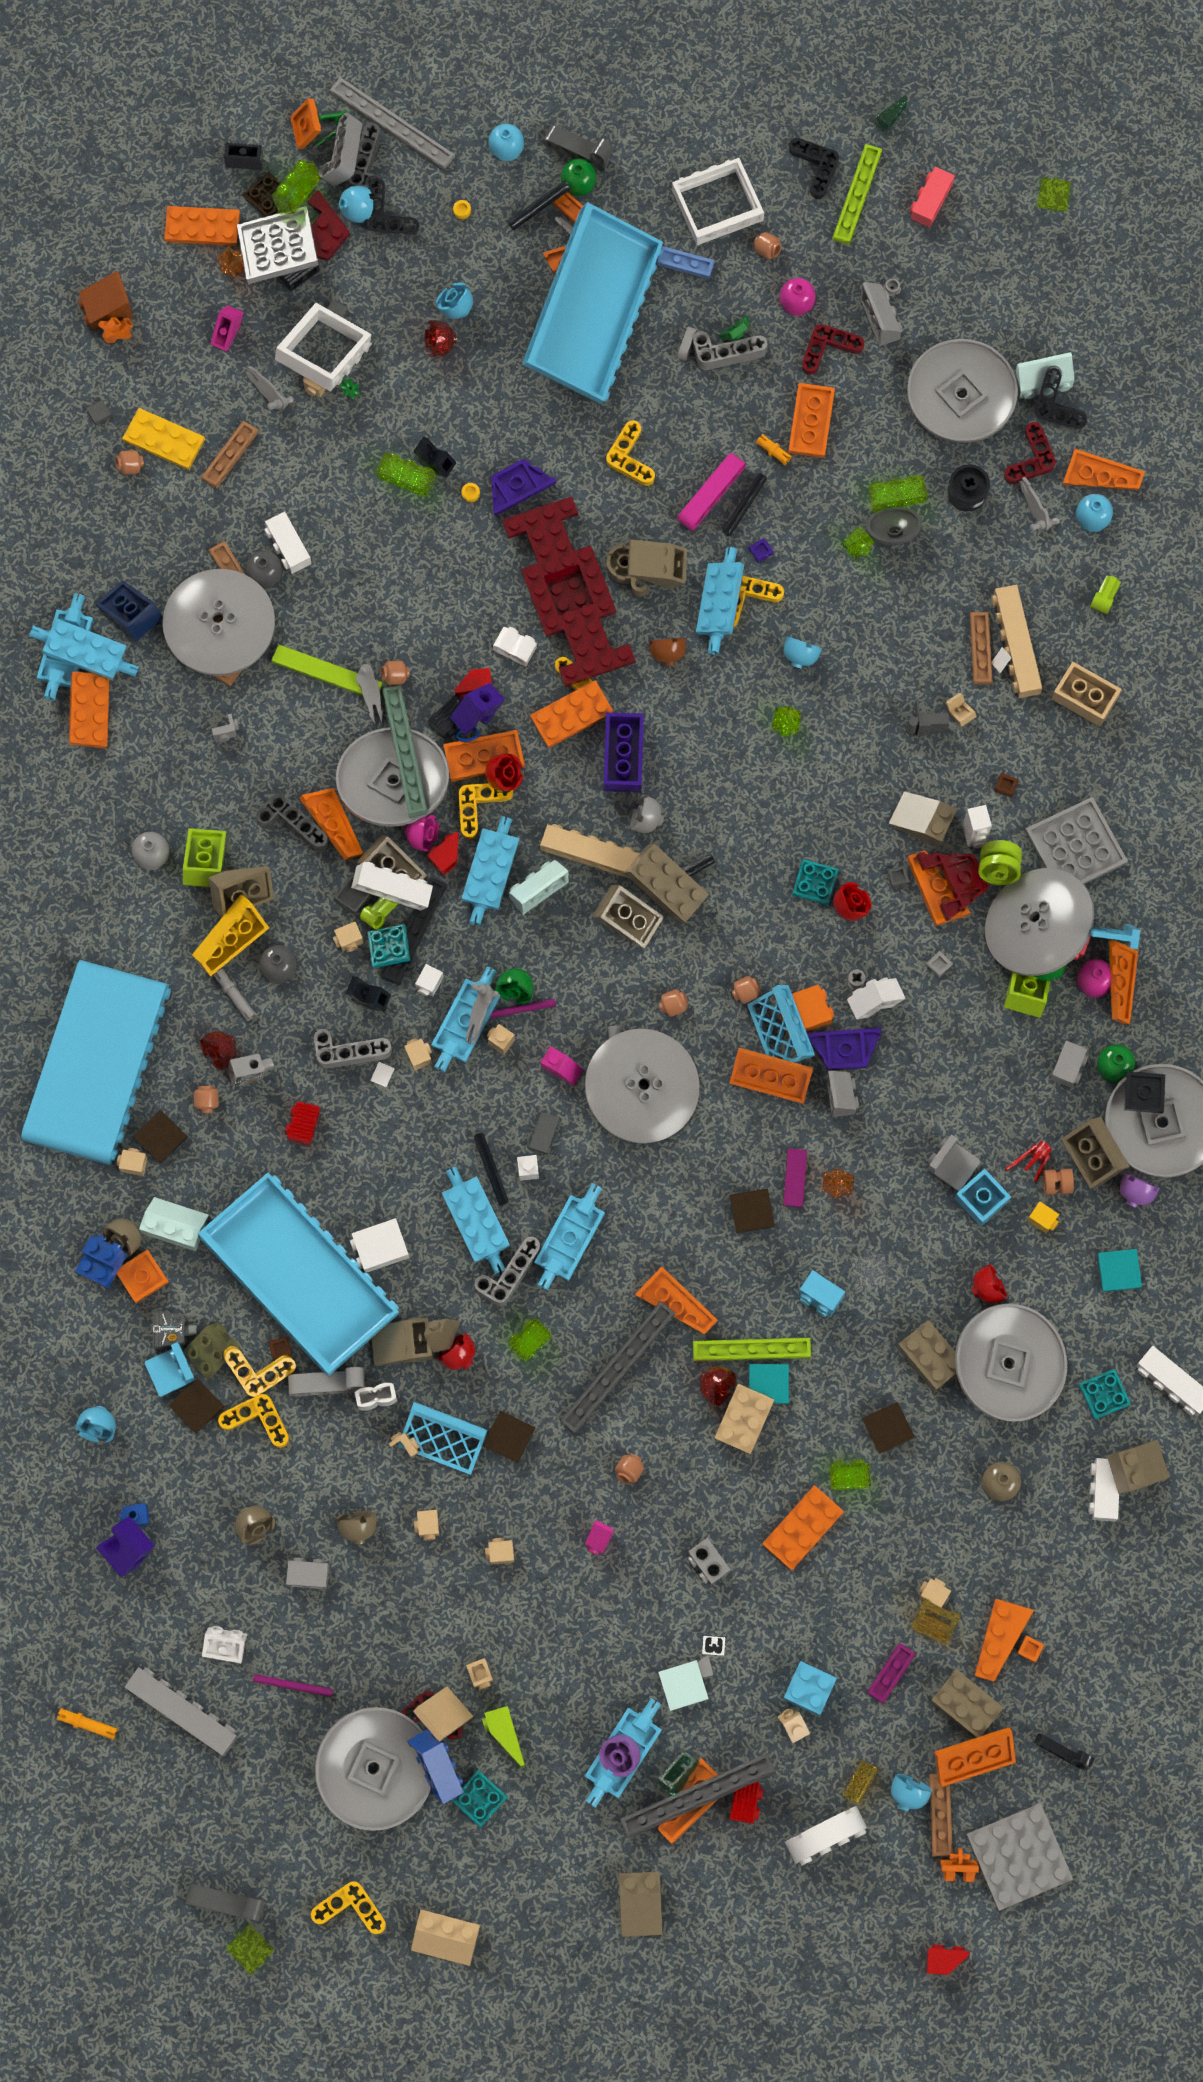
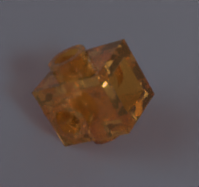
(231, 262)
(838, 1183)

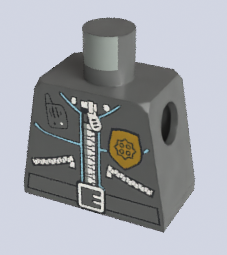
(170, 1329)

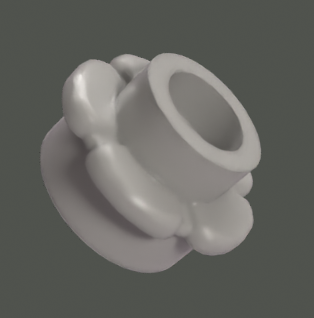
(892, 283)

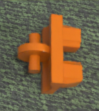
(116, 329)
(959, 1863)

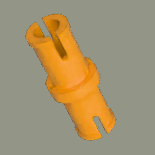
(773, 449)

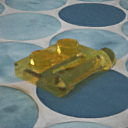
(933, 1626)

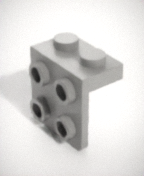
(953, 1163)

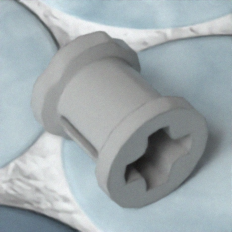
(858, 984)

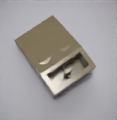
(657, 563)
(402, 1343)

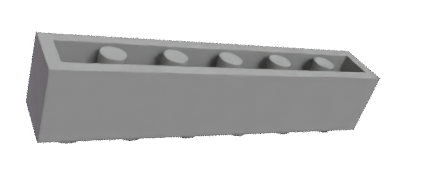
(182, 1712)

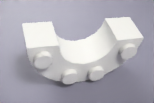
(822, 1836)

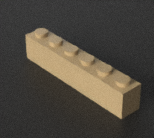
(1017, 641)
(587, 850)

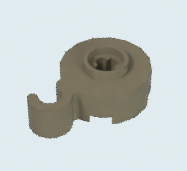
(620, 573)

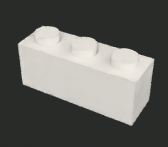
(287, 543)
(976, 826)
(1104, 1492)

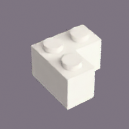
(875, 996)

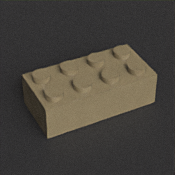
(666, 883)

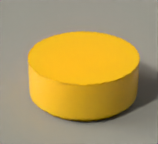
(462, 209)
(470, 492)

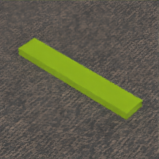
(857, 194)
(318, 669)
(751, 1349)

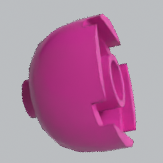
(797, 296)
(422, 833)
(1094, 978)

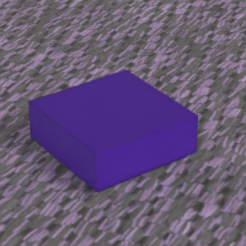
(761, 550)

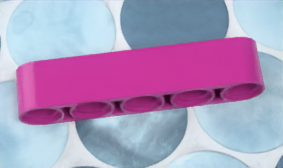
(711, 491)

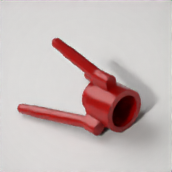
(1040, 1152)

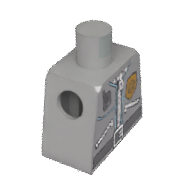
(242, 1071)

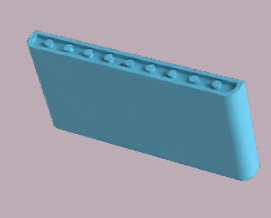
(593, 303)
(95, 1062)
(298, 1273)

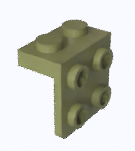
(208, 1349)

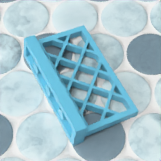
(1129, 935)
(791, 1022)
(451, 1422)

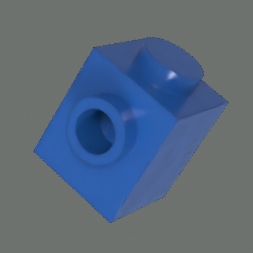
(138, 1513)

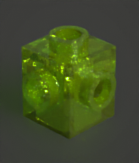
(858, 543)
(786, 720)

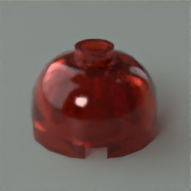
(439, 338)
(219, 1047)
(716, 1383)

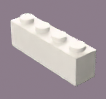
(392, 886)
(1173, 1380)

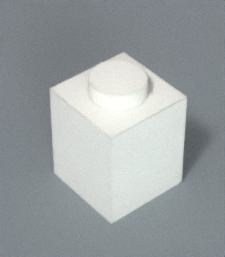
(429, 981)
(528, 1167)

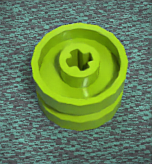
(1000, 862)

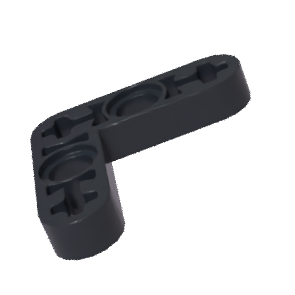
(821, 160)
(379, 214)
(1054, 407)
(1078, 1759)

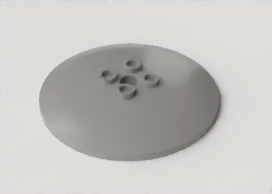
(968, 368)
(225, 645)
(372, 762)
(1051, 941)
(615, 1092)
(1155, 1149)
(1035, 1355)
(343, 1777)

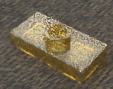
(860, 1782)

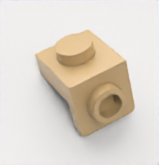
(959, 710)
(409, 1443)
(480, 1674)
(793, 1724)

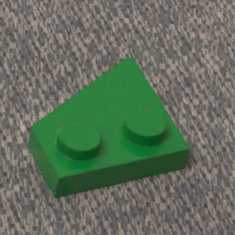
(736, 330)

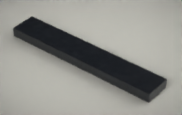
(415, 930)

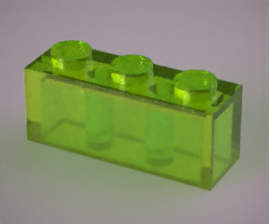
(296, 187)
(406, 474)
(897, 492)

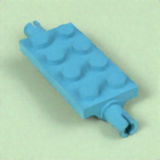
(720, 599)
(84, 649)
(55, 671)
(490, 870)
(453, 1031)
(476, 1220)
(569, 1237)
(643, 1732)

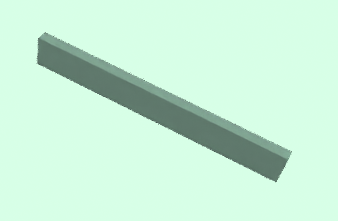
(405, 751)

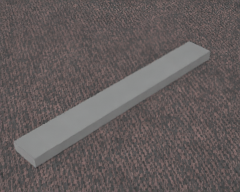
(392, 123)

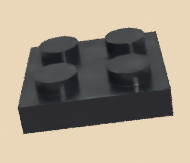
(1144, 1092)

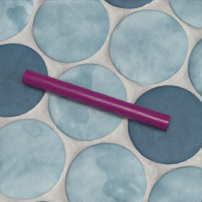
(523, 1008)
(292, 1685)

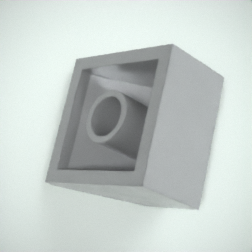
(841, 1094)

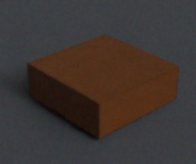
(1006, 785)
(280, 1347)

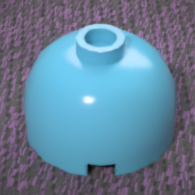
(506, 142)
(356, 204)
(455, 302)
(1094, 512)
(800, 652)
(96, 1423)
(909, 1793)

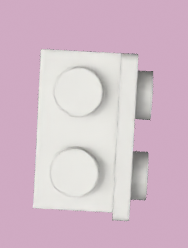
(224, 1644)

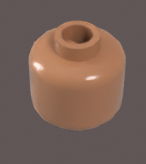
(767, 245)
(129, 462)
(394, 672)
(746, 989)
(673, 1003)
(206, 1098)
(629, 1469)

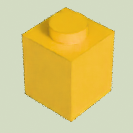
(1043, 1218)

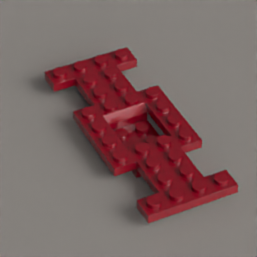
(561, 593)

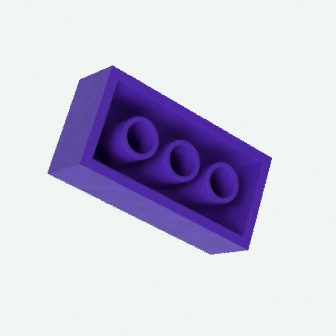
(623, 752)

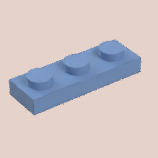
(685, 262)

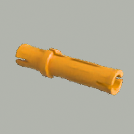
(88, 1724)

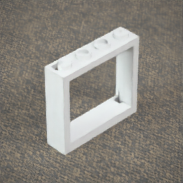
(727, 226)
(311, 371)

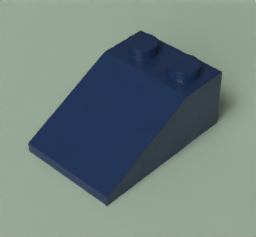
(130, 610)

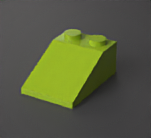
(203, 856)
(1026, 994)
(502, 1730)

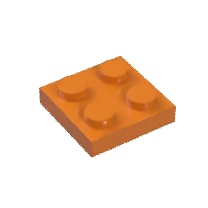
(305, 123)
(142, 1276)

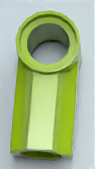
(1104, 598)
(376, 914)

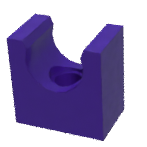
(476, 707)
(126, 1547)

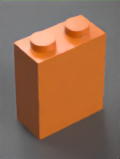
(812, 1008)

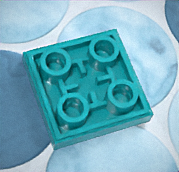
(815, 882)
(388, 946)
(1119, 1270)
(770, 1381)
(1104, 1394)
(479, 1798)

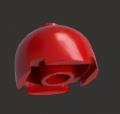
(504, 772)
(851, 902)
(988, 1286)
(460, 1353)

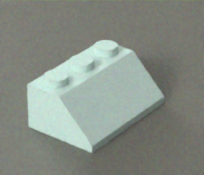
(1032, 373)
(539, 886)
(173, 1223)

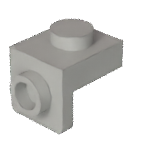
(226, 732)

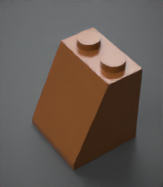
(105, 300)

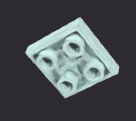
(683, 1685)

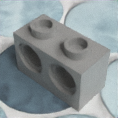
(713, 1559)

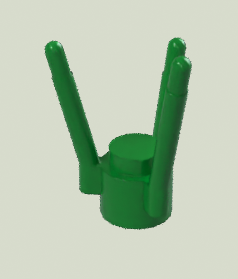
(336, 116)

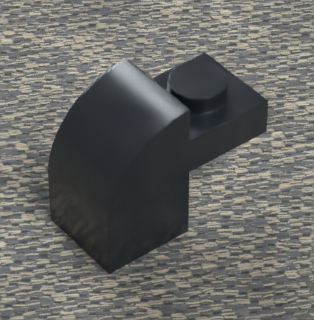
(434, 458)
(368, 995)

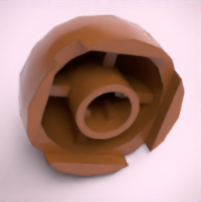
(668, 650)

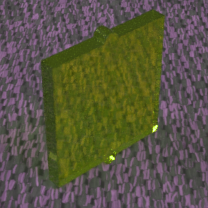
(1054, 194)
(250, 1949)

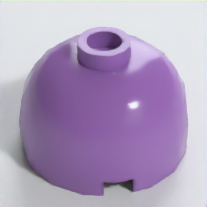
(1137, 1190)
(620, 1755)

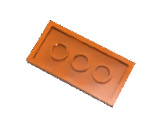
(202, 225)
(811, 420)
(88, 710)
(571, 714)
(471, 758)
(771, 1075)
(802, 1528)
(975, 1757)

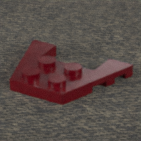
(327, 229)
(962, 877)

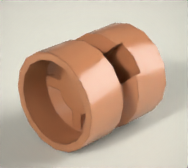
(1064, 1179)

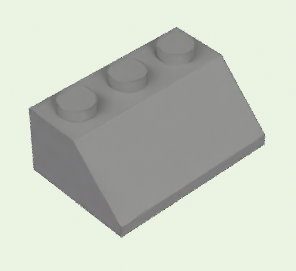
(880, 313)

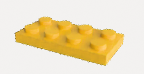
(163, 438)

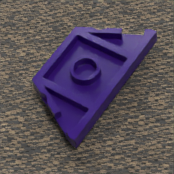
(517, 485)
(845, 1048)

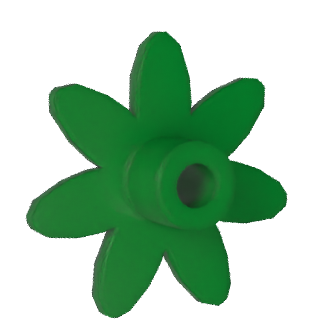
(349, 388)

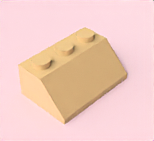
(445, 1937)

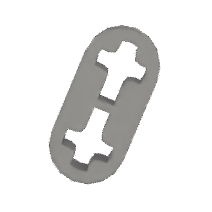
(687, 343)

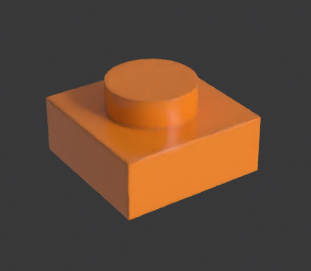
(1030, 1649)

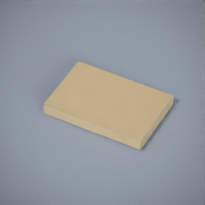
(443, 1713)

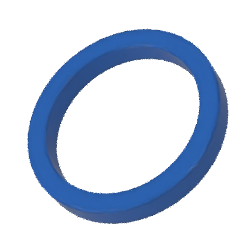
(467, 739)

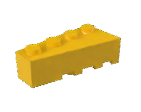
(230, 936)

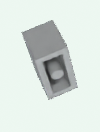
(1069, 1063)
(307, 1574)

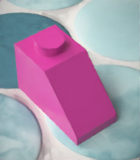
(226, 327)
(561, 1066)
(599, 1538)

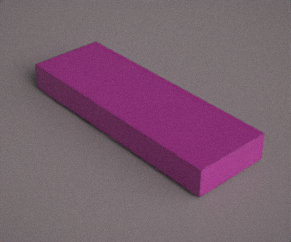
(795, 1178)
(891, 1673)

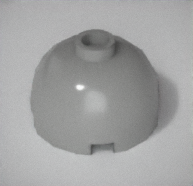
(646, 816)
(150, 850)

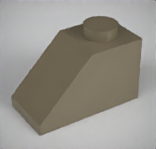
(441, 1334)

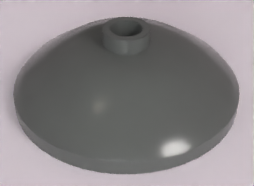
(894, 525)

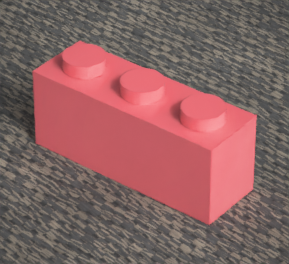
(931, 196)

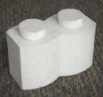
(515, 646)
(381, 1395)

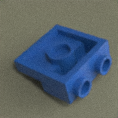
(101, 1260)

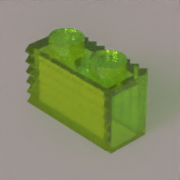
(529, 1339)
(849, 1476)

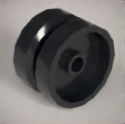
(968, 487)

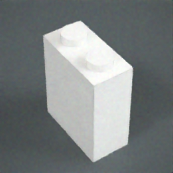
(379, 1246)

